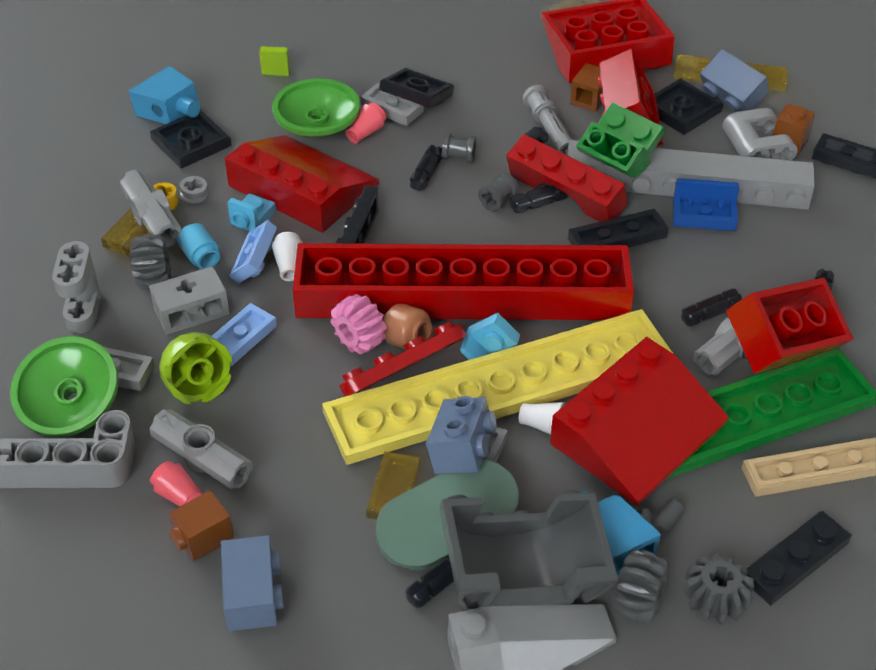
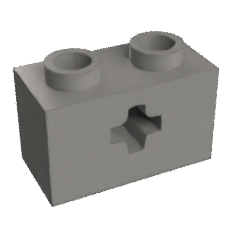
(189, 300)

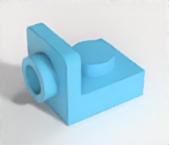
(250, 211)
(489, 337)

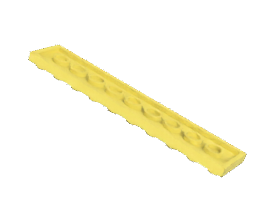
(528, 373)

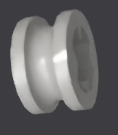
(193, 189)

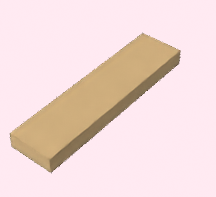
(811, 467)

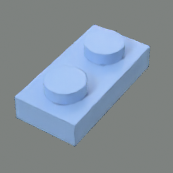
(251, 256)
(245, 331)

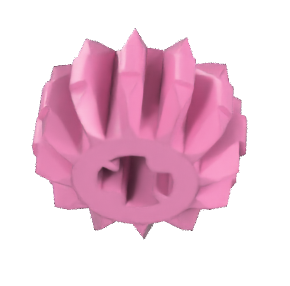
(358, 324)

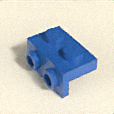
(705, 204)

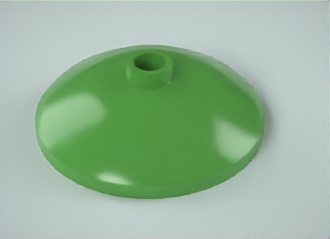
(316, 107)
(54, 373)

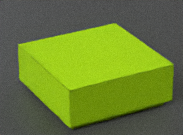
(274, 61)

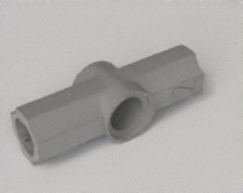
(150, 206)
(719, 350)
(201, 448)

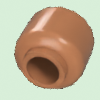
(405, 324)

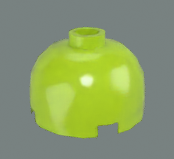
(195, 367)

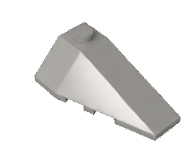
(528, 636)

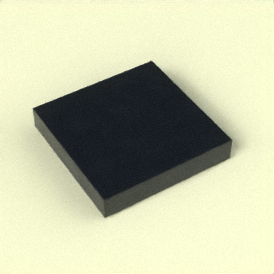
(416, 87)
(685, 106)
(190, 139)

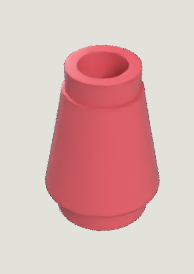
(368, 121)
(174, 483)

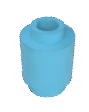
(198, 246)

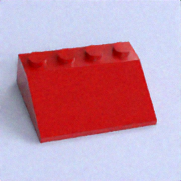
(606, 30)
(297, 179)
(637, 421)

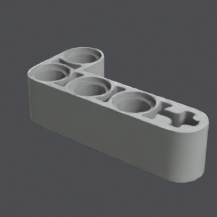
(71, 462)

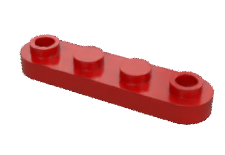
(389, 364)

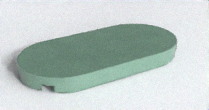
(412, 526)

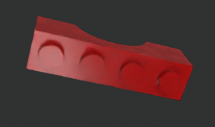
(592, 190)

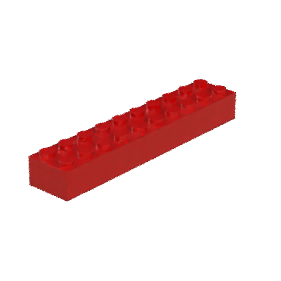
(467, 279)

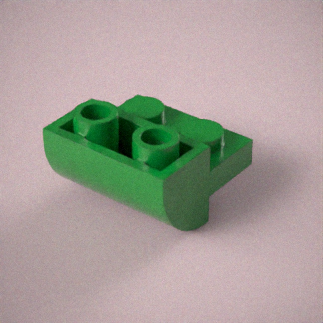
(621, 140)

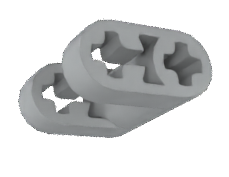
(751, 135)
(77, 282)

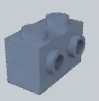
(734, 82)
(461, 435)
(248, 583)

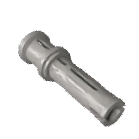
(545, 112)

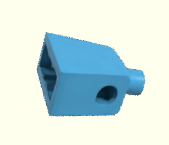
(165, 97)
(626, 530)

